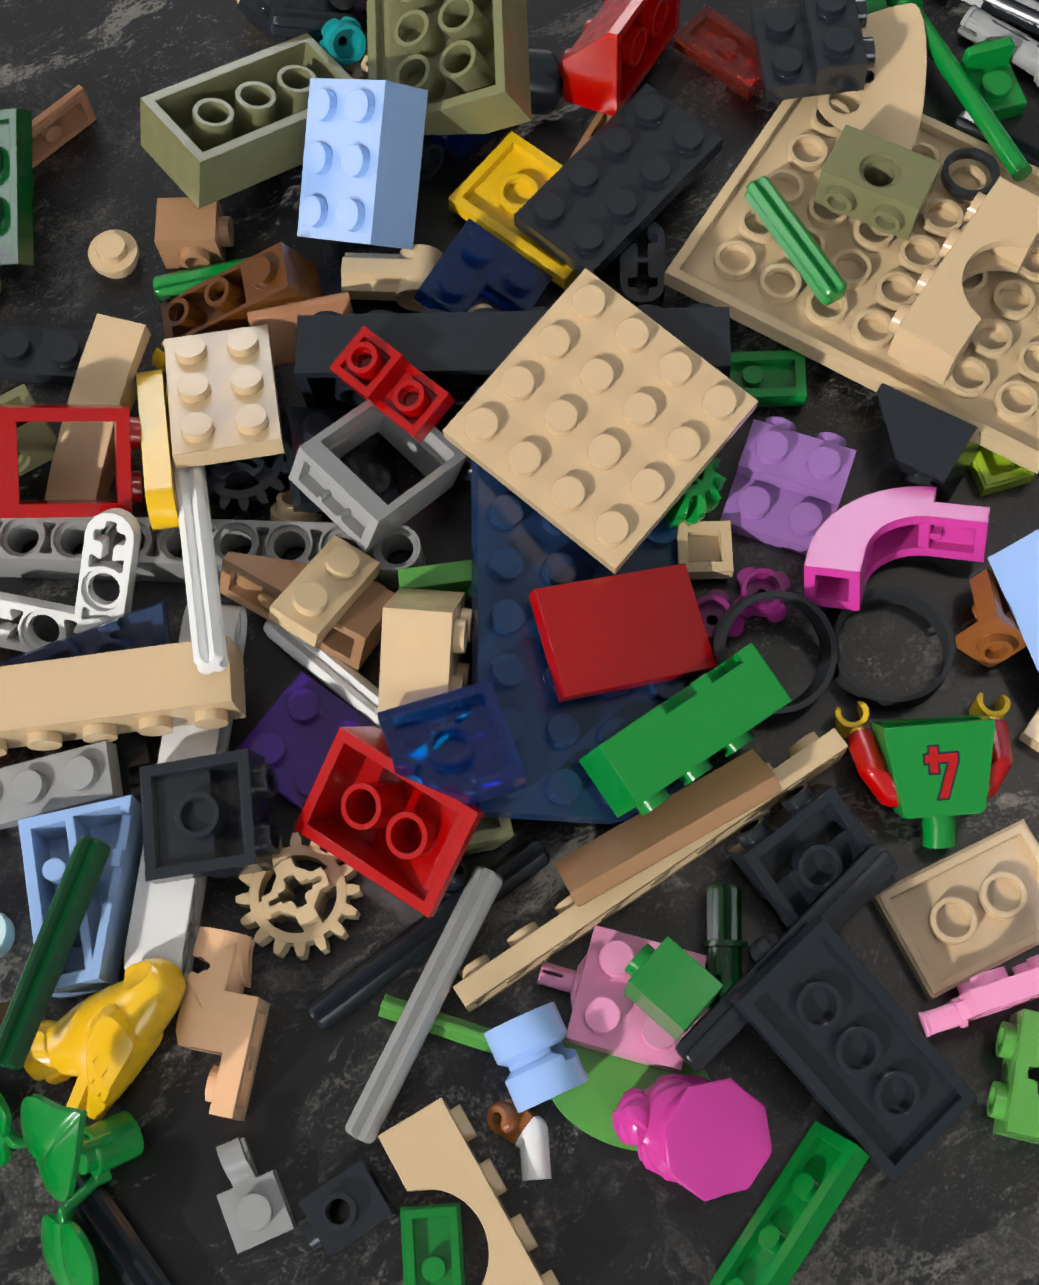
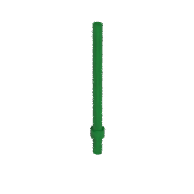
(972, 99)

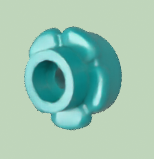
(355, 40)

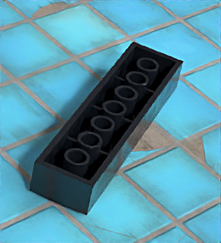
(466, 347)

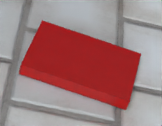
(621, 631)

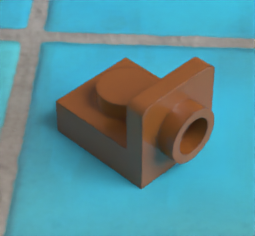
(996, 632)

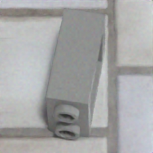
(347, 498)

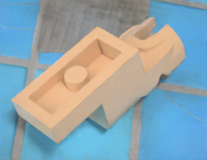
(222, 1019)

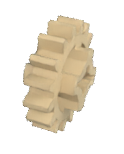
(278, 904)

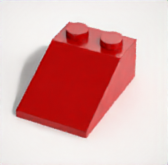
(386, 823)

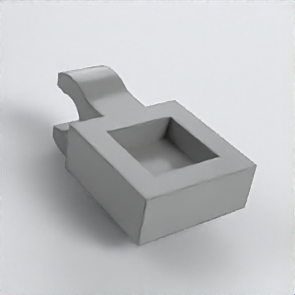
(256, 1204)

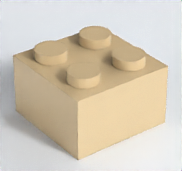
(423, 646)

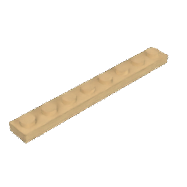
(531, 945)

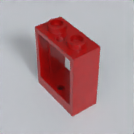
(126, 438)

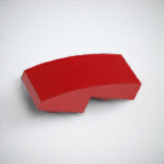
(392, 384)

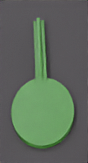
(586, 1105)

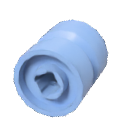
(536, 1056)

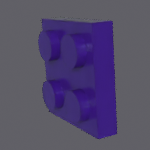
(299, 735)

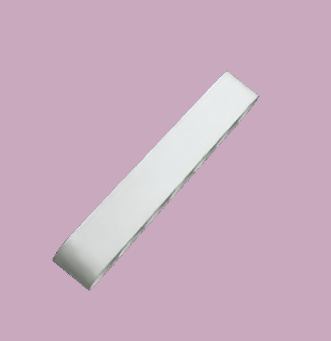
(169, 913)

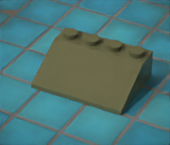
(461, 52)

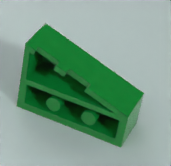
(684, 733)

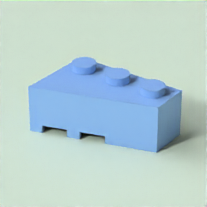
(46, 849)

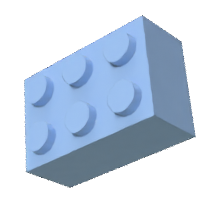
(362, 161)

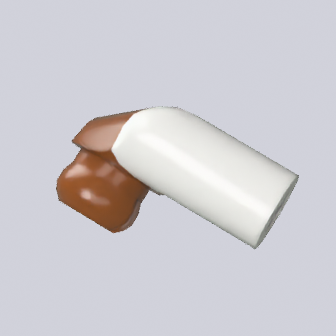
(527, 1133)

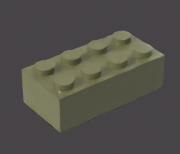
(235, 120)

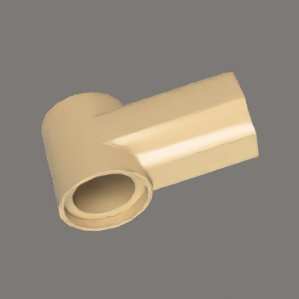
(389, 275)

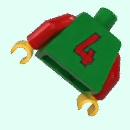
(932, 764)

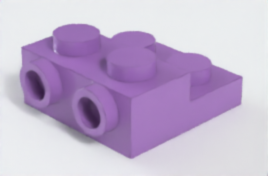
(787, 484)

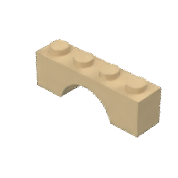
(941, 322)
(435, 1154)

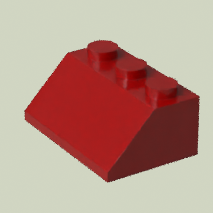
(617, 52)

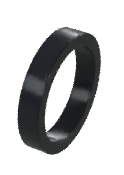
(974, 154)

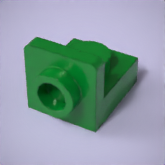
(992, 75)

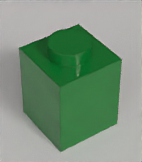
(670, 986)

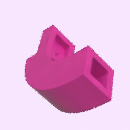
(883, 529)

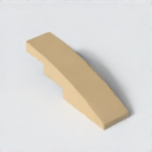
(105, 375)

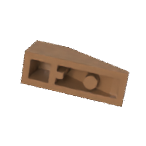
(260, 580)

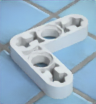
(89, 608)

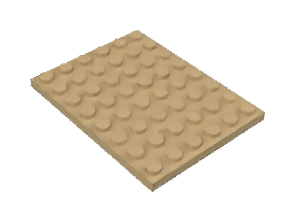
(741, 266)

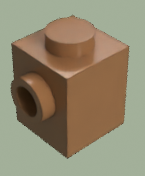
(191, 235)

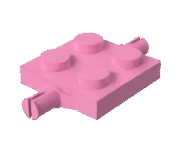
(984, 996)
(601, 1011)

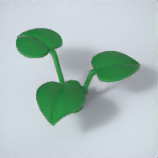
(62, 1149)

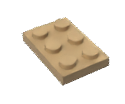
(222, 397)

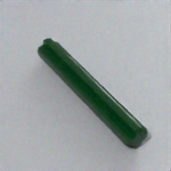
(51, 950)

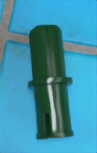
(724, 935)

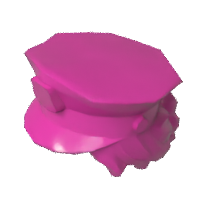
(696, 1132)

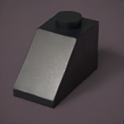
(928, 442)

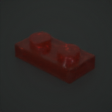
(721, 50)

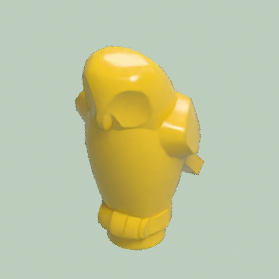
(108, 1036)

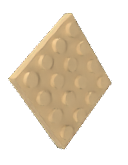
(600, 420)

